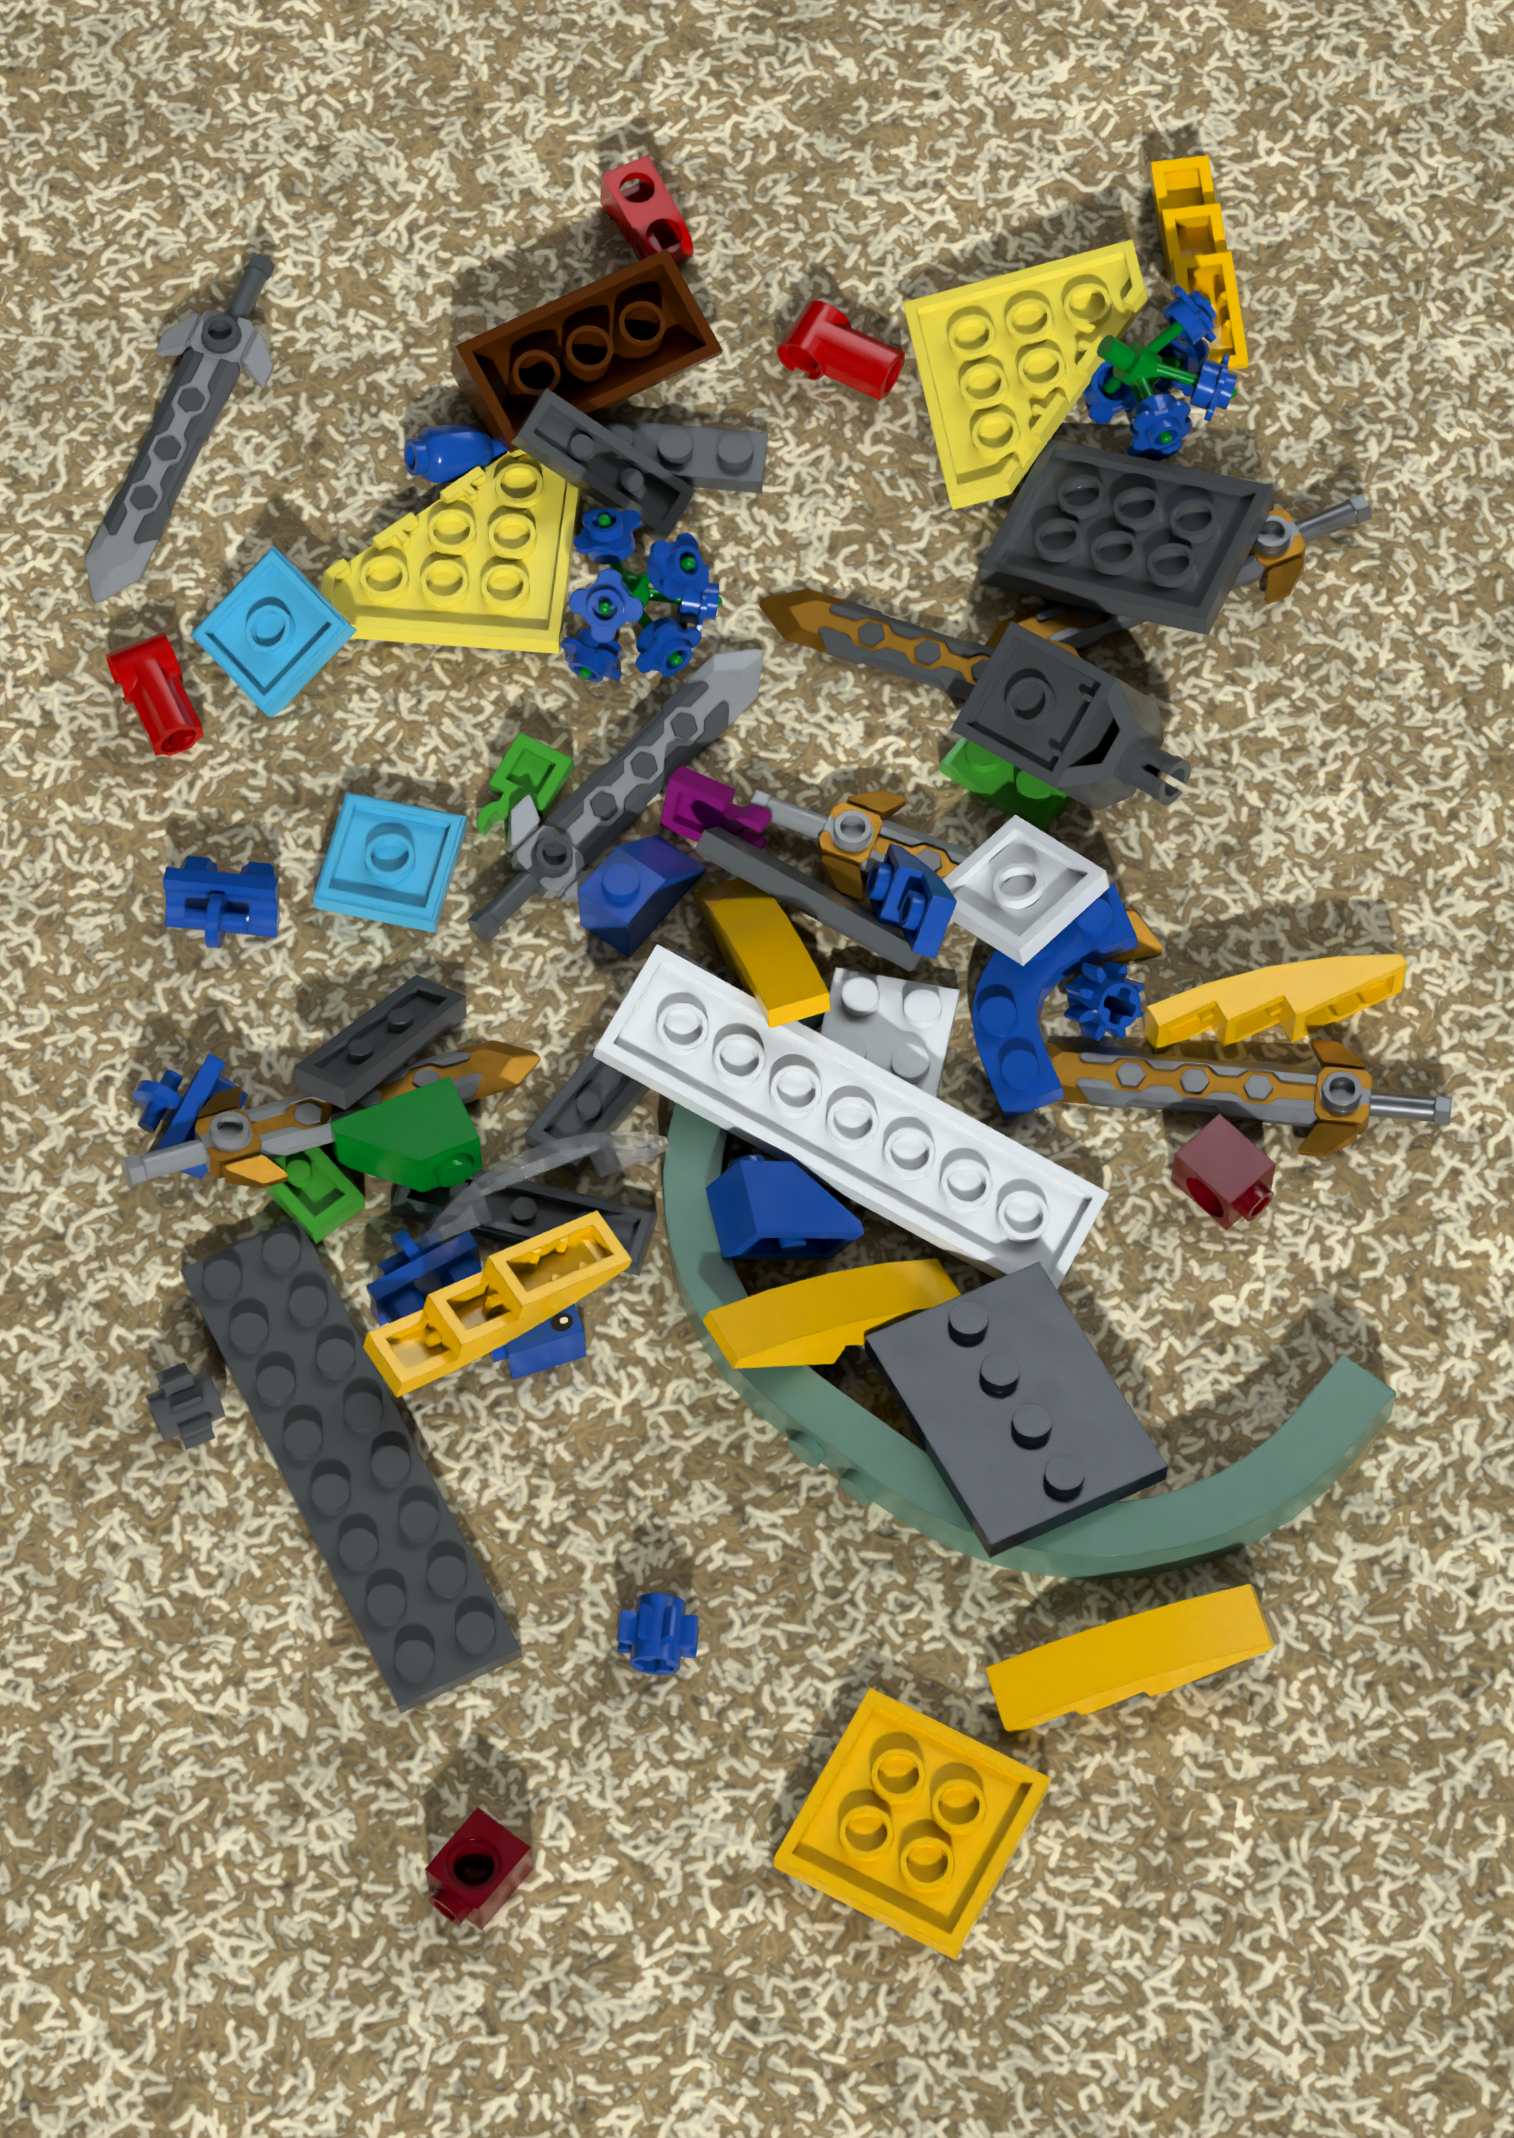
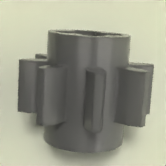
(185, 1405)

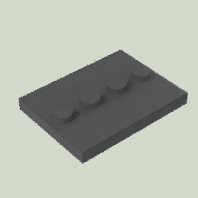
(1127, 535)

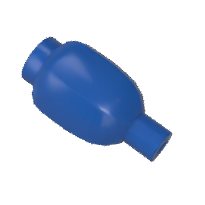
(450, 452)

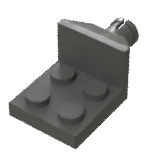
(1069, 724)

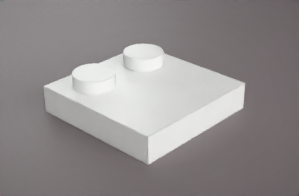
(1022, 889)

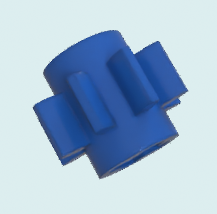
(1103, 1000)
(658, 1633)

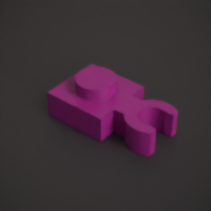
(702, 803)

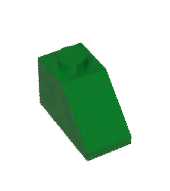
(412, 1139)

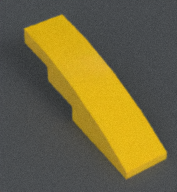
(1197, 248)
(763, 951)
(1295, 994)
(497, 1305)
(824, 1314)
(1129, 1657)

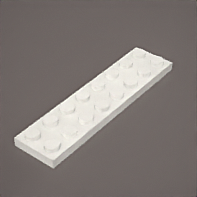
(848, 1122)

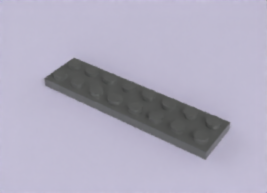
(351, 1465)

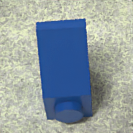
(635, 891)
(777, 1213)

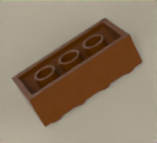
(586, 347)

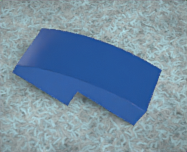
(910, 898)

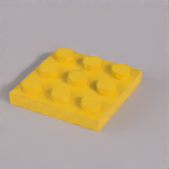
(912, 1823)

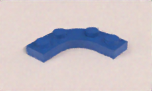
(1013, 997)

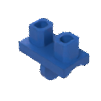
(222, 901)
(163, 1103)
(418, 1272)

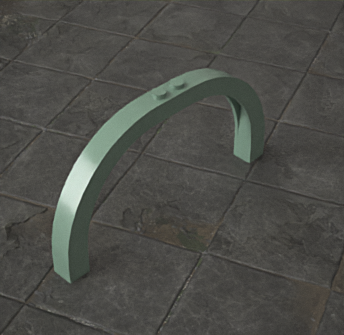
(887, 1468)

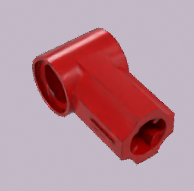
(828, 346)
(155, 690)

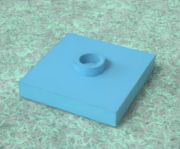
(273, 632)
(390, 862)

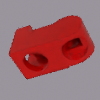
(645, 211)

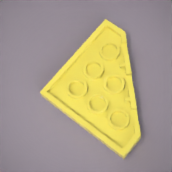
(1014, 358)
(472, 567)

